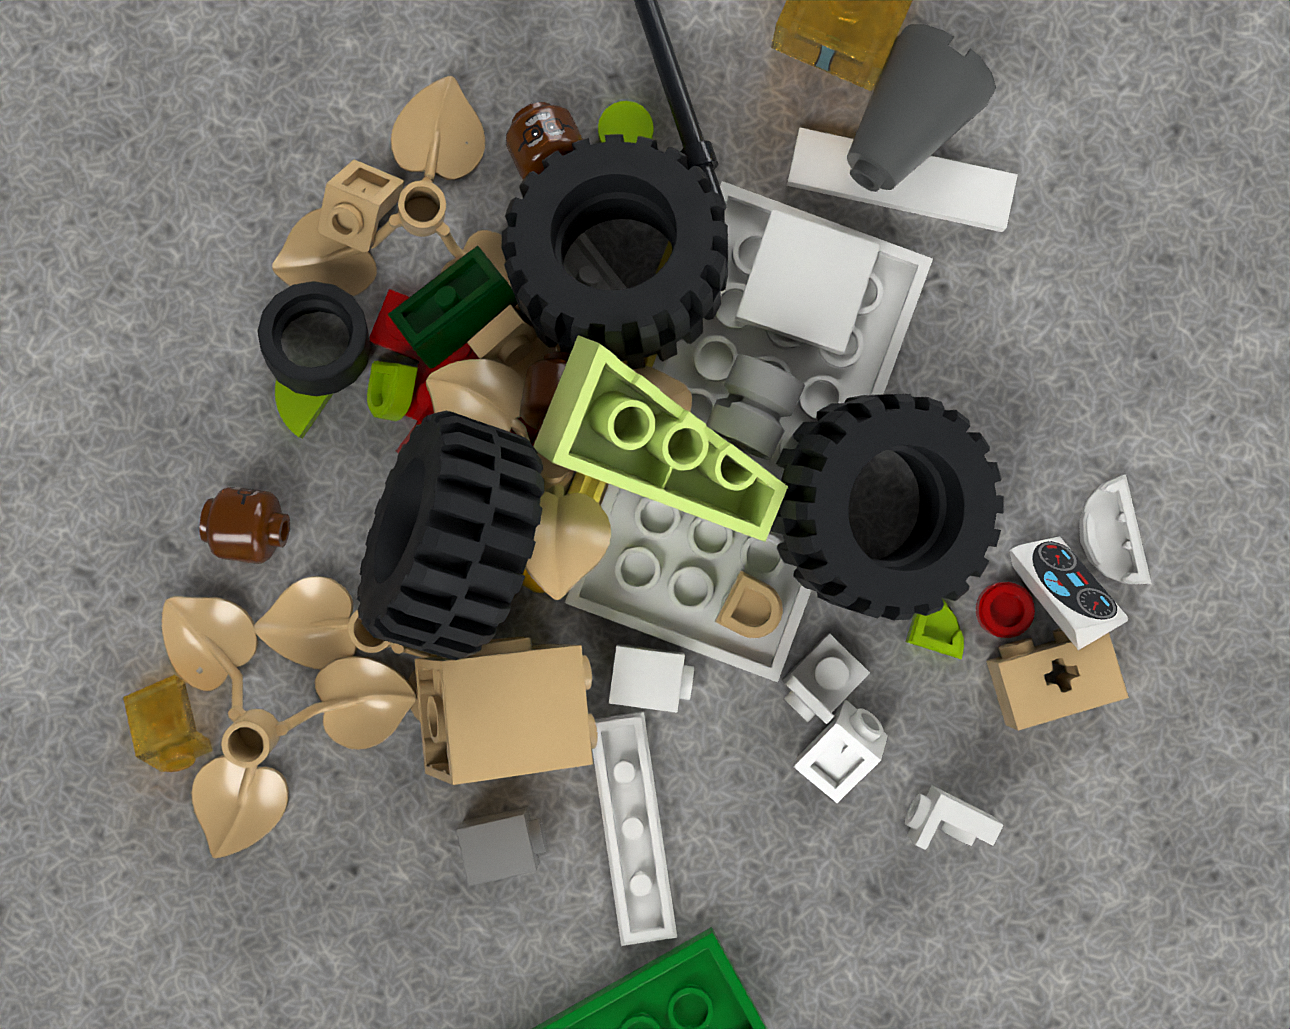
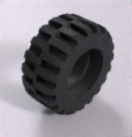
(605, 185)
(953, 516)
(451, 536)

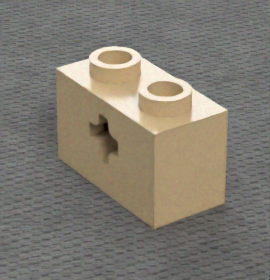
(1027, 700)

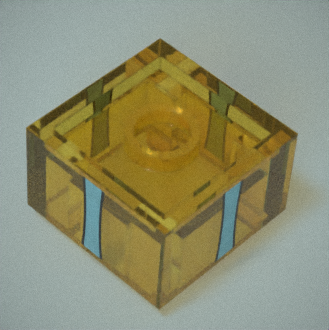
(841, 35)

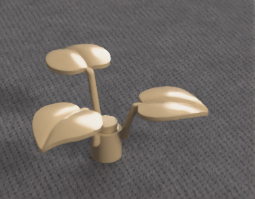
(427, 138)
(572, 526)
(316, 626)
(232, 794)

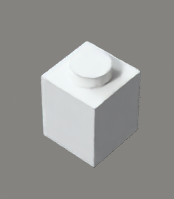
(650, 678)

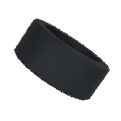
(308, 299)

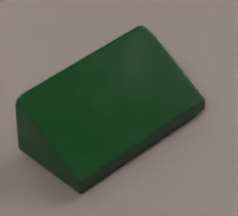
(453, 307)

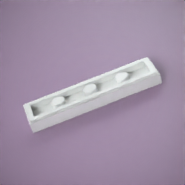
(933, 189)
(633, 829)

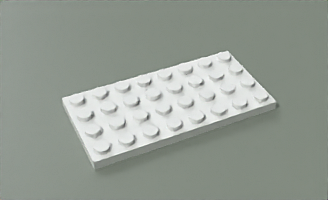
(675, 569)

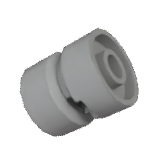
(754, 406)

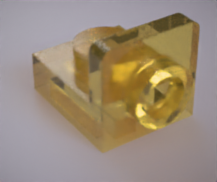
(164, 726)

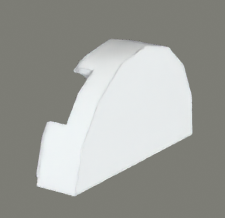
(1112, 533)

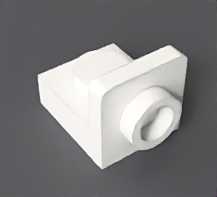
(823, 679)
(843, 751)
(961, 819)

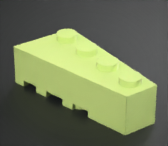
(639, 439)

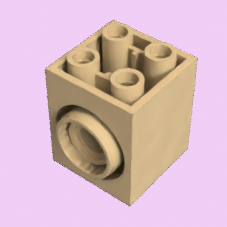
(505, 711)

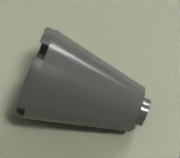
(916, 106)

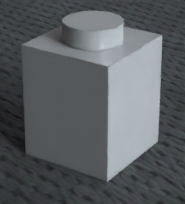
(500, 845)

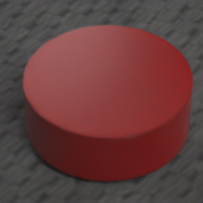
(1005, 609)

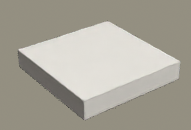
(807, 282)

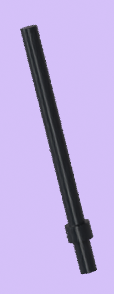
(697, 150)

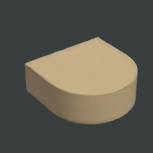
(750, 607)

